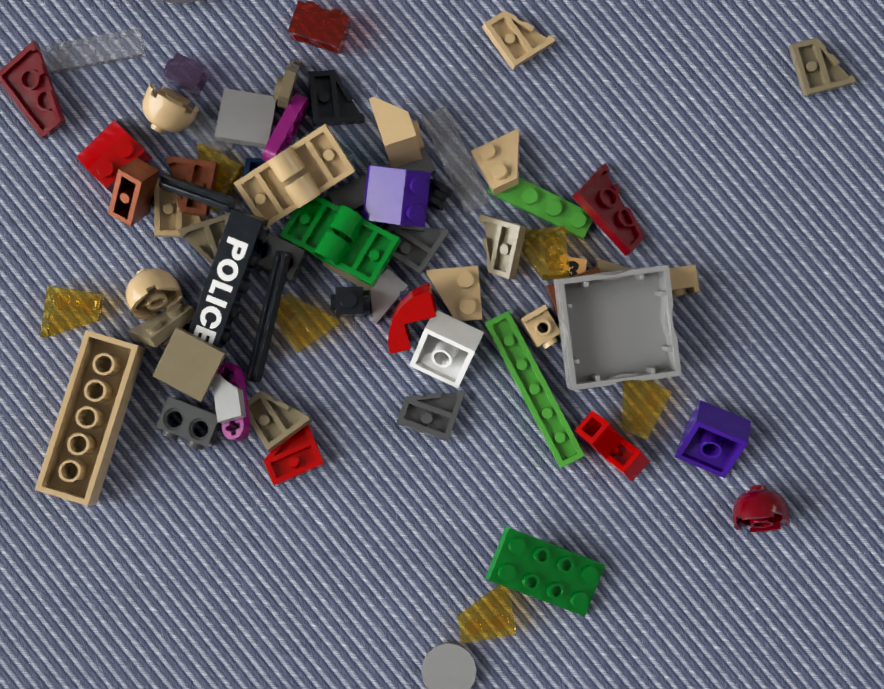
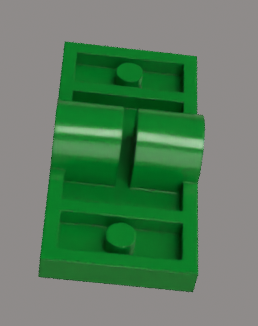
(341, 239)
(545, 571)

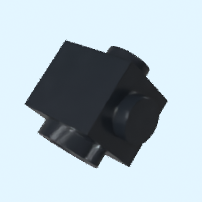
(351, 302)

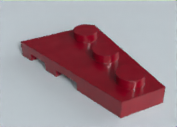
(32, 90)
(604, 206)

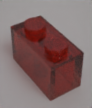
(319, 26)

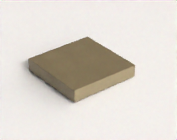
(189, 364)

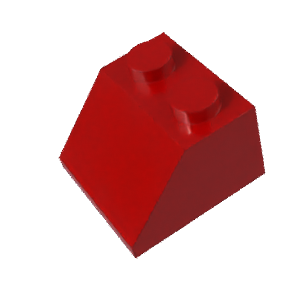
(109, 153)

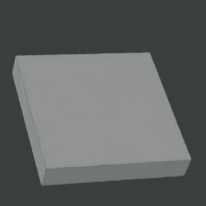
(245, 118)

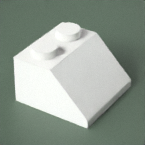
(446, 349)

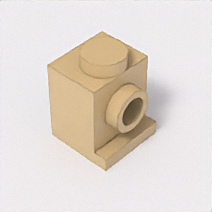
(684, 279)
(532, 320)

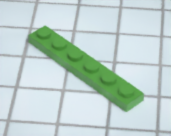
(534, 389)

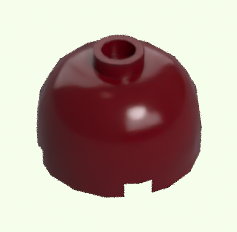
(760, 510)

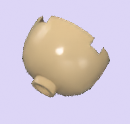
(167, 110)
(151, 292)

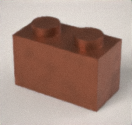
(133, 191)

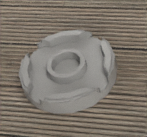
(448, 667)

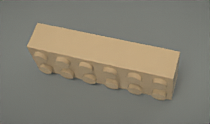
(90, 418)

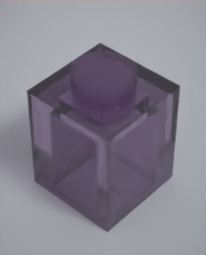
(186, 74)

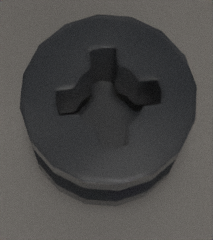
(438, 194)

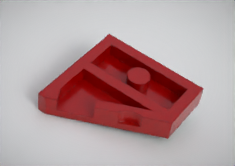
(294, 457)

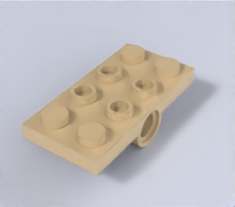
(295, 175)

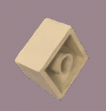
(399, 134)

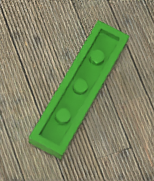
(547, 207)

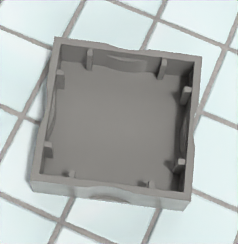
(617, 327)

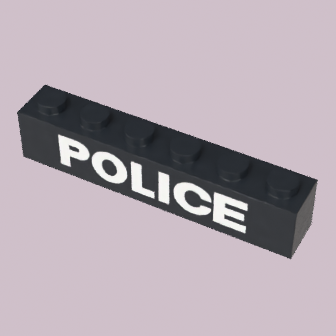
(229, 277)

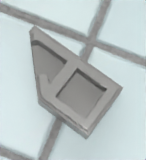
(385, 294)
(228, 400)

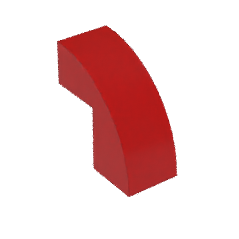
(415, 306)
(611, 445)

